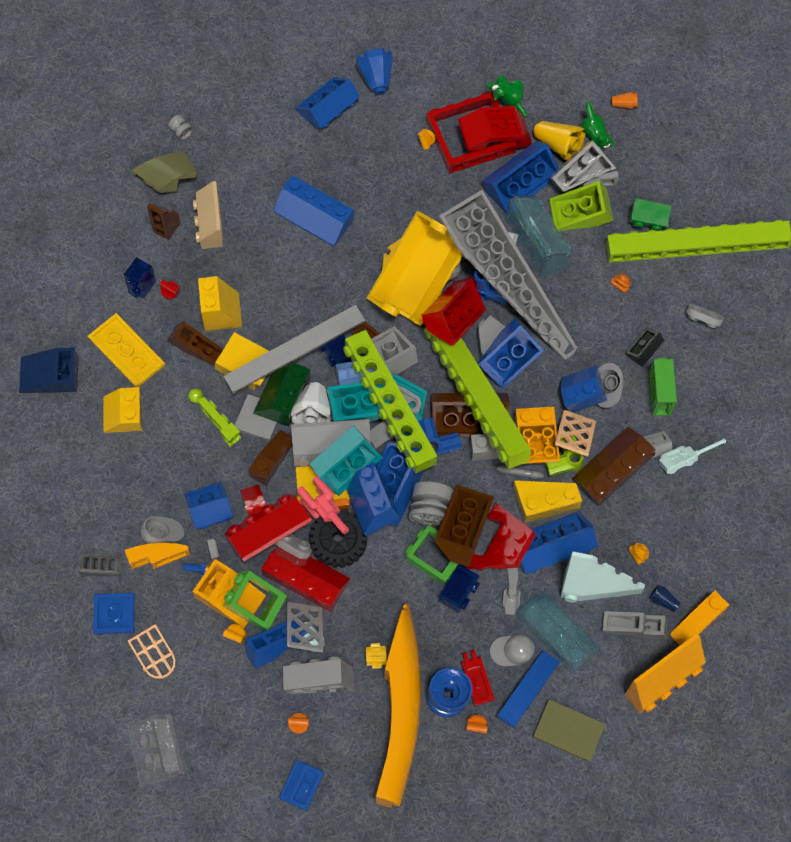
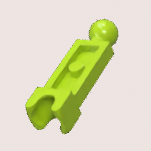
(228, 432)

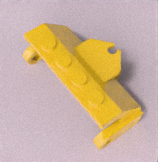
(415, 269)

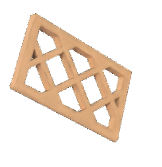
(572, 445)

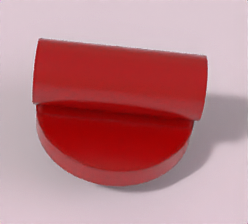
(169, 289)

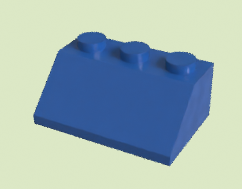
(328, 102)
(372, 499)

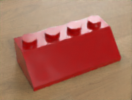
(454, 311)
(267, 526)
(306, 578)

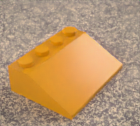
(667, 674)

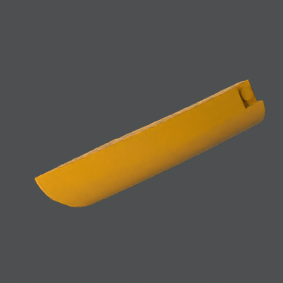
(405, 694)

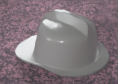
(613, 383)

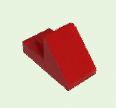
(253, 499)

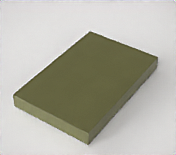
(569, 730)

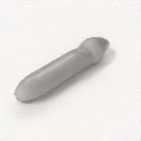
(520, 472)

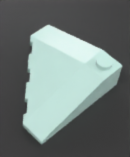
(589, 580)

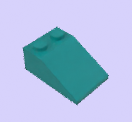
(352, 403)

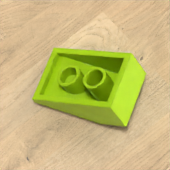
(582, 208)

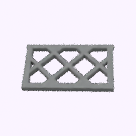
(304, 610)

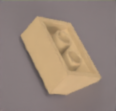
(208, 217)

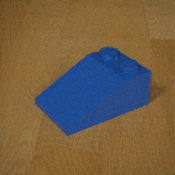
(510, 354)

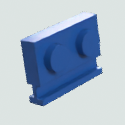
(301, 785)

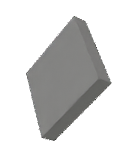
(254, 424)

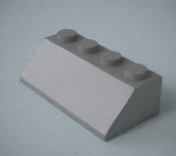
(313, 438)

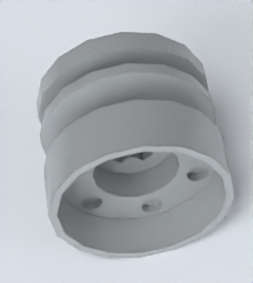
(429, 503)

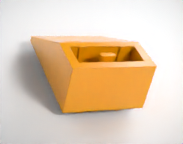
(539, 432)
(217, 583)

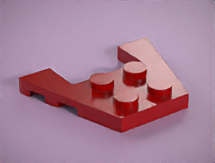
(508, 544)

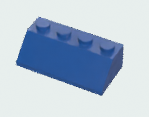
(521, 175)
(313, 211)
(398, 477)
(558, 540)

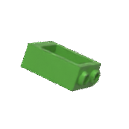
(662, 387)
(441, 578)
(271, 609)

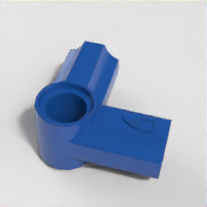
(487, 290)
(442, 444)

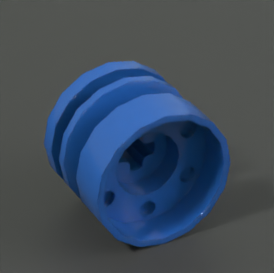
(447, 681)

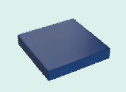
(114, 613)

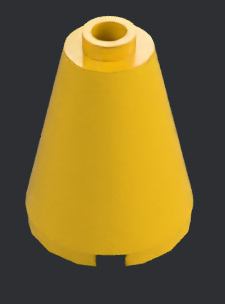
(560, 138)

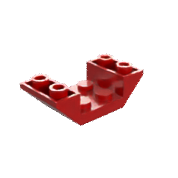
(494, 125)

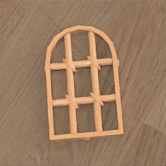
(154, 645)

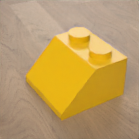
(122, 410)

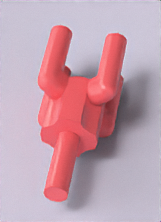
(323, 505)

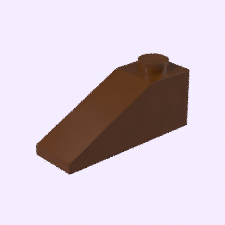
(163, 221)
(194, 343)
(270, 458)

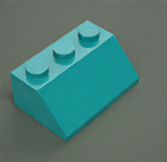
(343, 458)

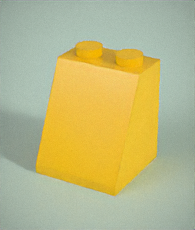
(219, 304)

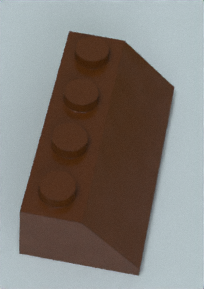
(454, 416)
(614, 465)
(463, 524)

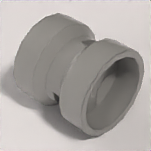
(179, 125)

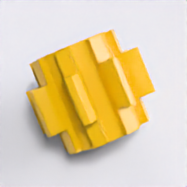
(376, 655)

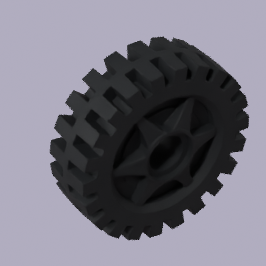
(342, 552)

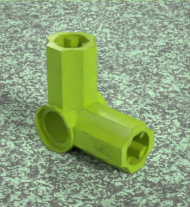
(565, 464)

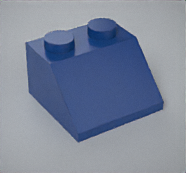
(583, 389)
(208, 505)

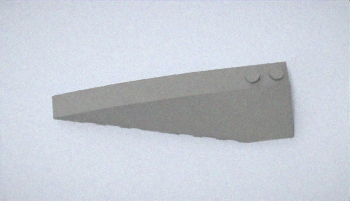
(493, 253)

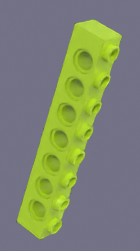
(362, 343)

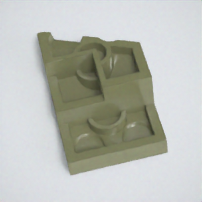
(165, 171)

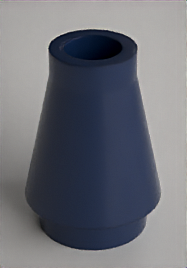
(664, 598)

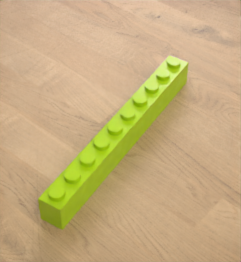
(698, 241)
(483, 401)

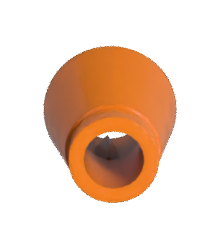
(625, 100)

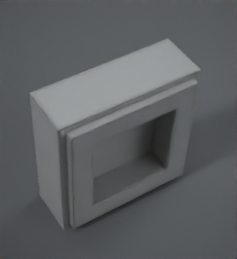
(213, 550)

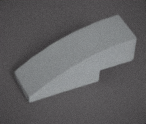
(635, 624)

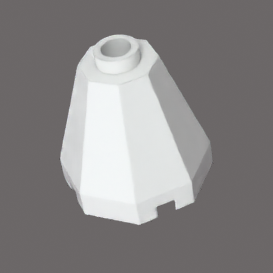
(312, 405)

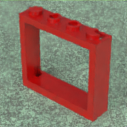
(473, 158)

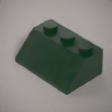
(282, 393)

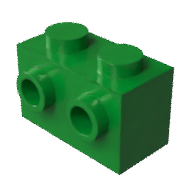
(649, 214)

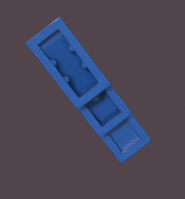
(528, 689)

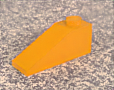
(700, 618)

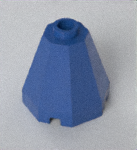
(375, 69)

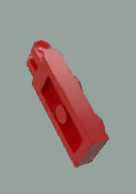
(476, 673)

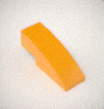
(156, 553)

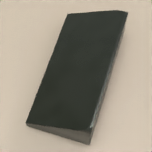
(645, 346)

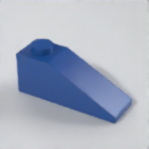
(269, 644)

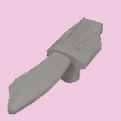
(511, 596)

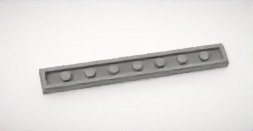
(294, 349)

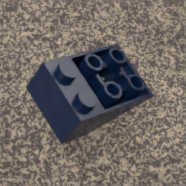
(49, 371)

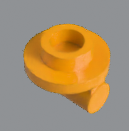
(426, 138)
(639, 552)
(235, 632)

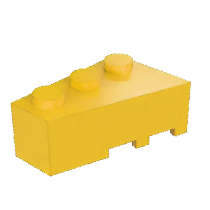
(545, 499)

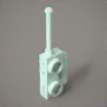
(683, 456)

